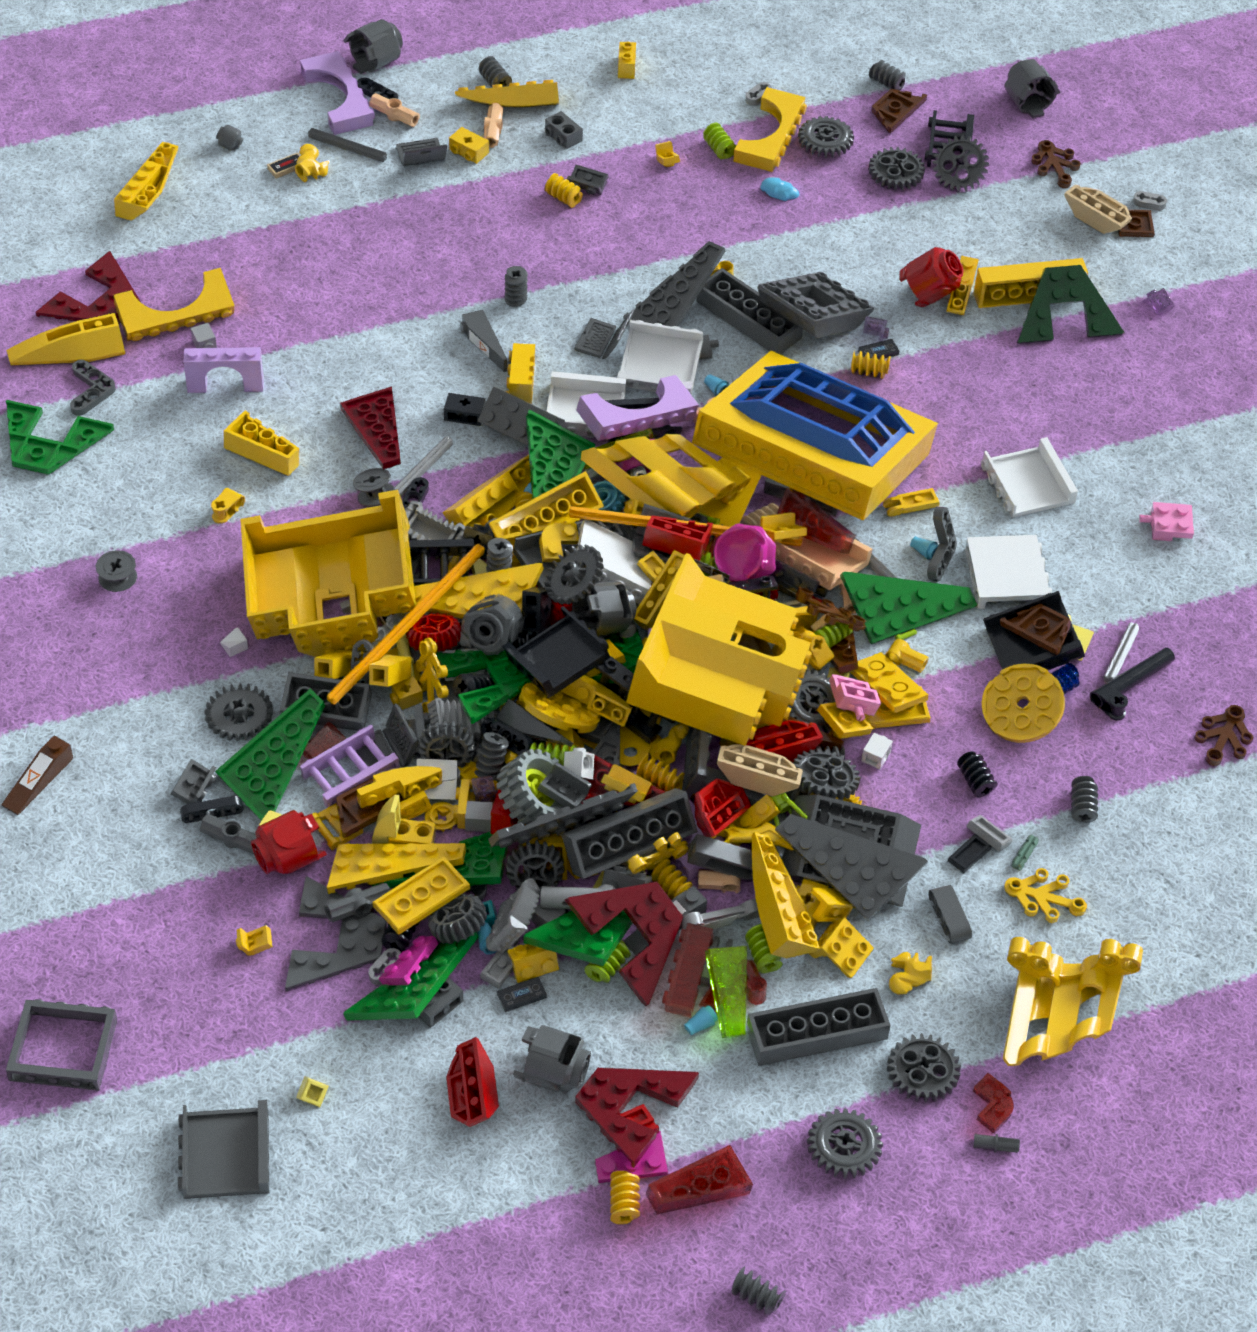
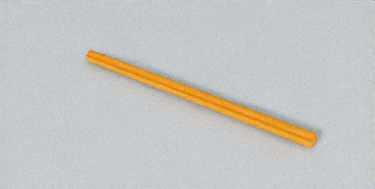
(641, 520)
(405, 624)

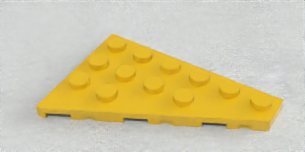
(473, 588)

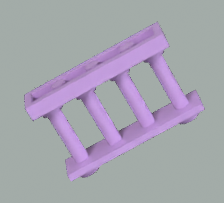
(348, 747)

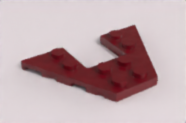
(105, 272)
(653, 917)
(611, 1090)

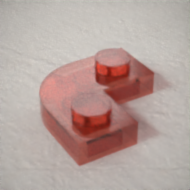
(999, 1102)

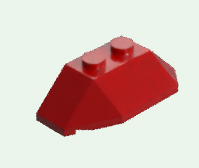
(787, 740)
(719, 806)
(471, 1084)

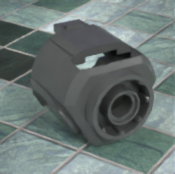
(374, 45)
(1029, 78)
(607, 608)
(502, 619)
(554, 1059)

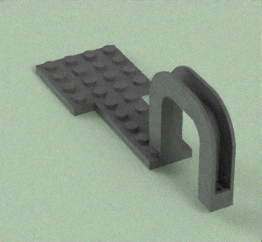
(705, 850)

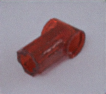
(753, 983)

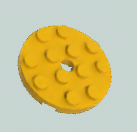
(559, 710)
(1034, 720)

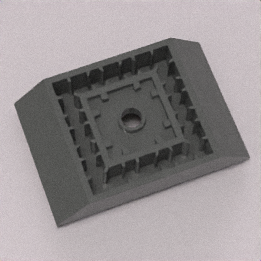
(815, 304)
(857, 819)

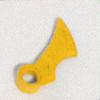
(740, 835)

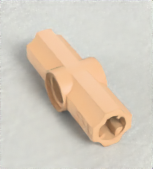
(394, 110)
(493, 124)

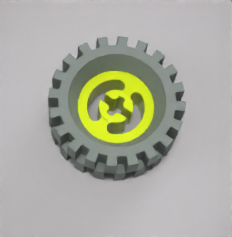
(520, 786)

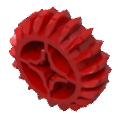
(439, 627)

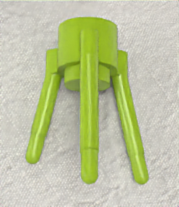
(784, 804)

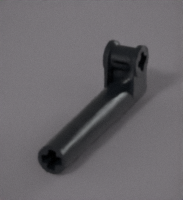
(1110, 694)

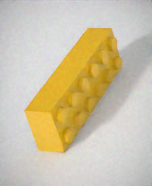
(1013, 283)

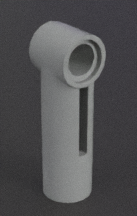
(555, 896)

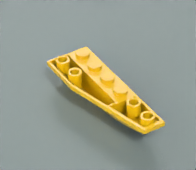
(513, 95)
(146, 183)
(80, 340)
(492, 497)
(779, 903)

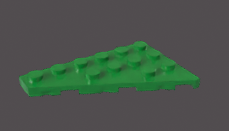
(552, 453)
(900, 605)
(267, 762)
(481, 863)
(569, 937)
(411, 999)

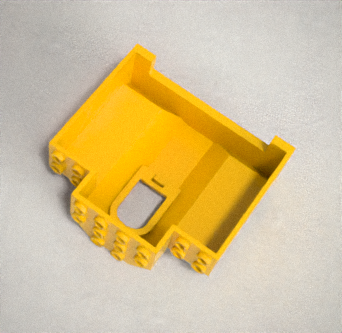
(323, 559)
(705, 679)

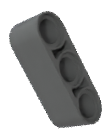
(951, 913)

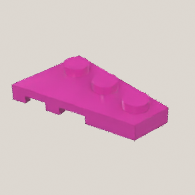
(408, 961)
(650, 1165)

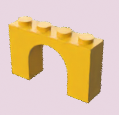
(385, 672)

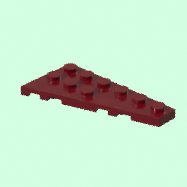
(375, 423)

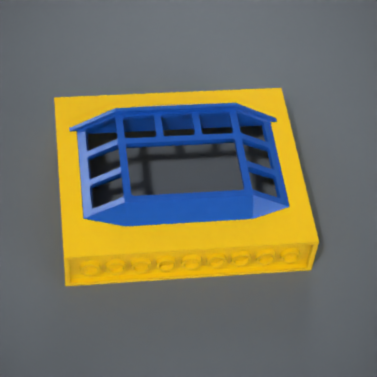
(808, 453)

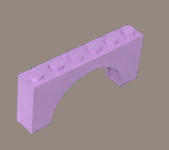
(333, 70)
(612, 421)

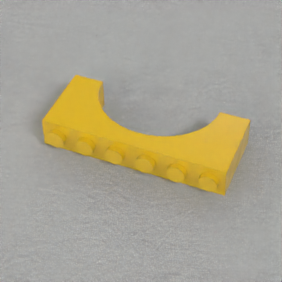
(767, 152)
(142, 321)

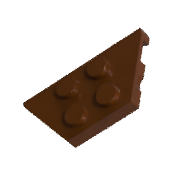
(896, 107)
(1040, 626)
(354, 817)

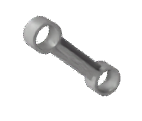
(747, 911)

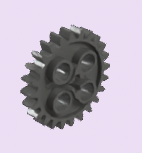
(896, 168)
(974, 171)
(827, 774)
(923, 1068)

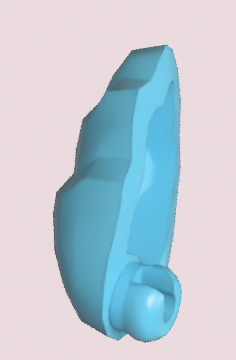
(779, 189)

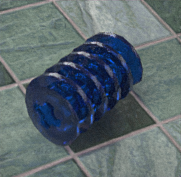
(1067, 676)

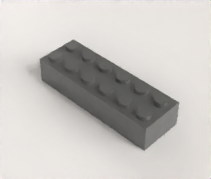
(743, 309)
(628, 832)
(818, 1026)

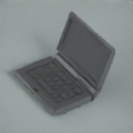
(421, 151)
(598, 336)
(640, 550)
(399, 736)

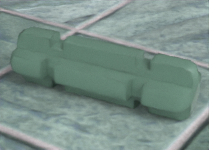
(1025, 852)

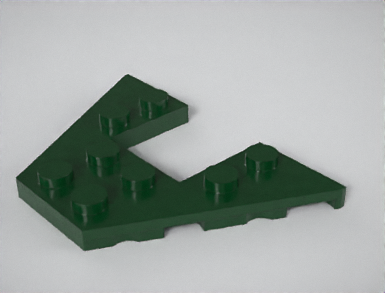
(1065, 286)

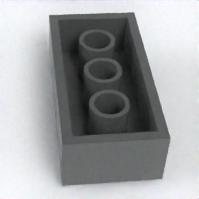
(508, 414)
(347, 713)

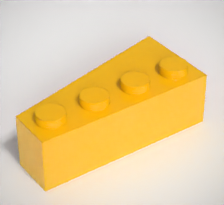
(521, 371)
(254, 441)

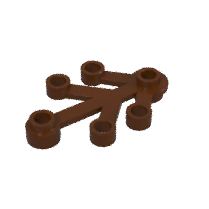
(1048, 148)
(827, 607)
(1225, 733)

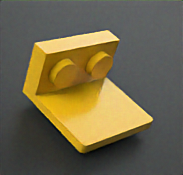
(843, 946)

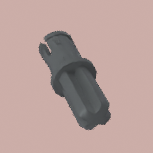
(996, 1143)

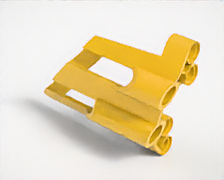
(669, 483)
(1057, 989)

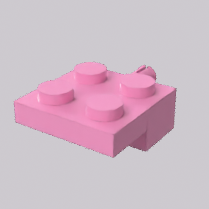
(1170, 521)
(854, 696)

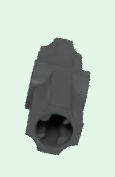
(228, 832)
(354, 903)

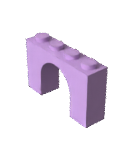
(244, 360)

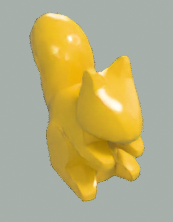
(308, 165)
(667, 748)
(914, 974)

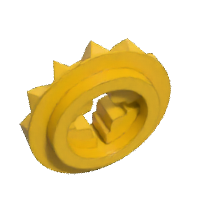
(442, 809)

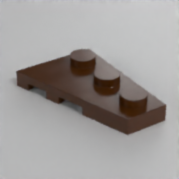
(845, 655)

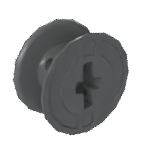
(370, 484)
(116, 571)

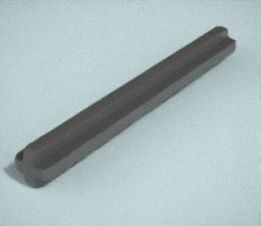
(347, 144)

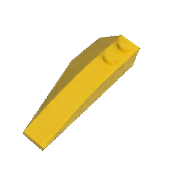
(548, 508)

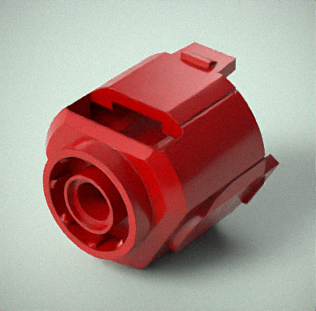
(933, 275)
(286, 843)

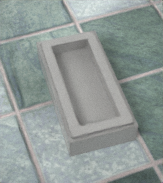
(989, 833)

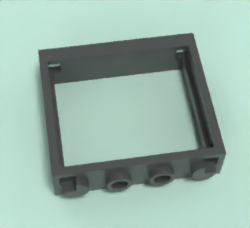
(60, 1076)

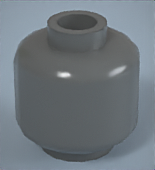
(229, 137)

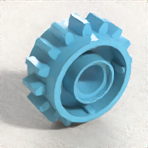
(610, 496)

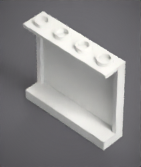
(660, 352)
(568, 388)
(1030, 479)
(617, 556)
(1006, 568)

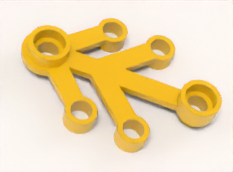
(429, 678)
(677, 850)
(1043, 895)

